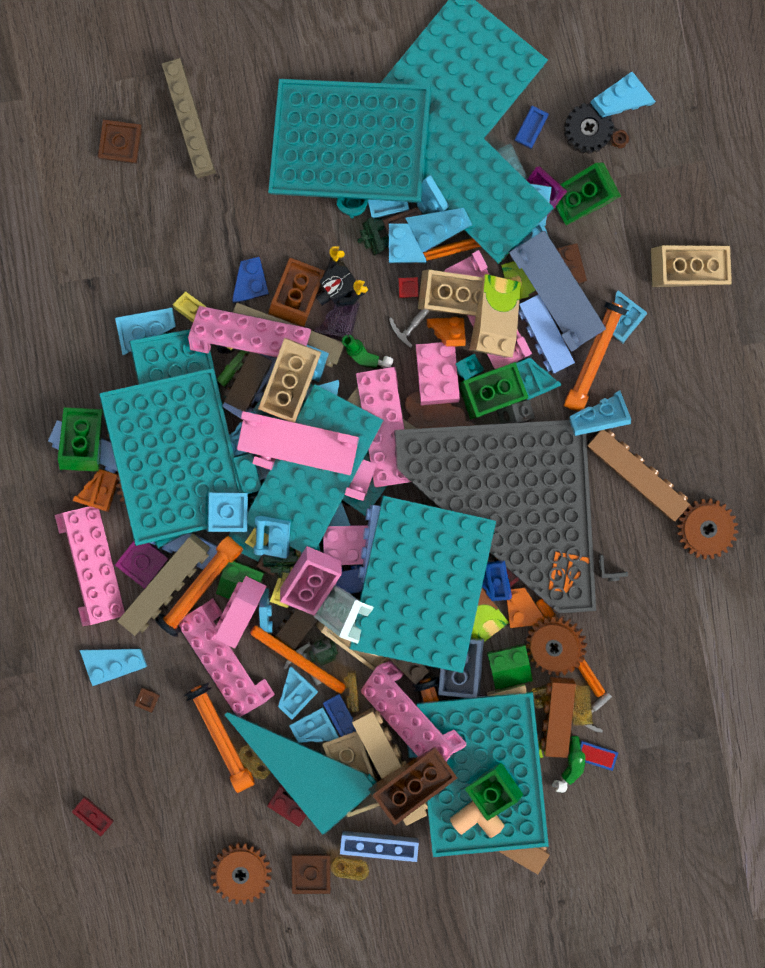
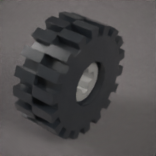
(584, 140)

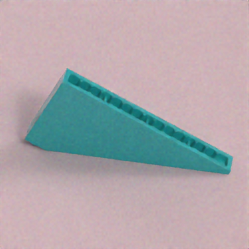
(315, 781)

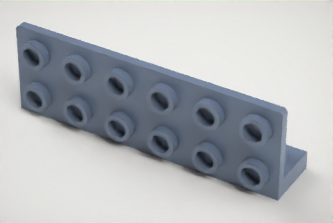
(558, 290)

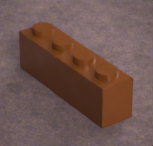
(558, 717)

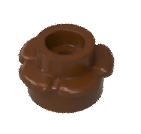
(624, 139)

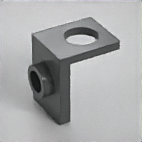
(518, 412)
(614, 576)

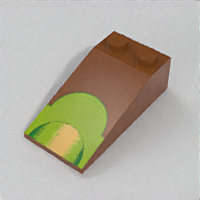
(487, 619)

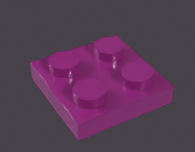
(142, 563)

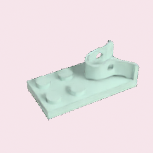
(340, 613)

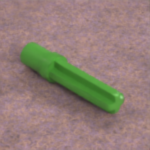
(230, 369)

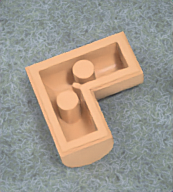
(470, 816)

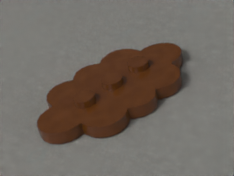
(434, 415)

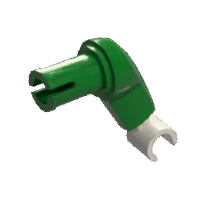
(359, 353)
(575, 766)

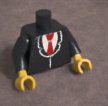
(340, 283)

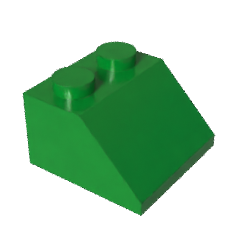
(233, 574)
(510, 666)
(494, 791)

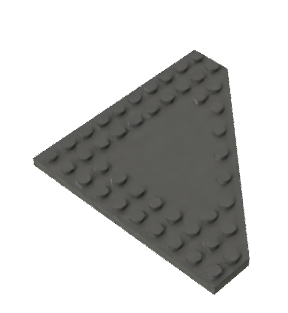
(528, 482)

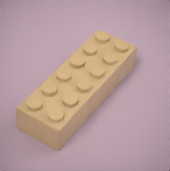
(382, 751)

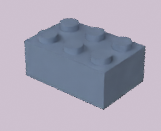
(466, 683)

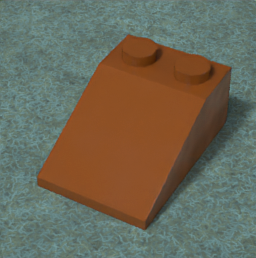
(296, 292)

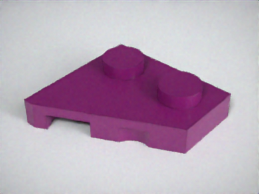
(540, 177)

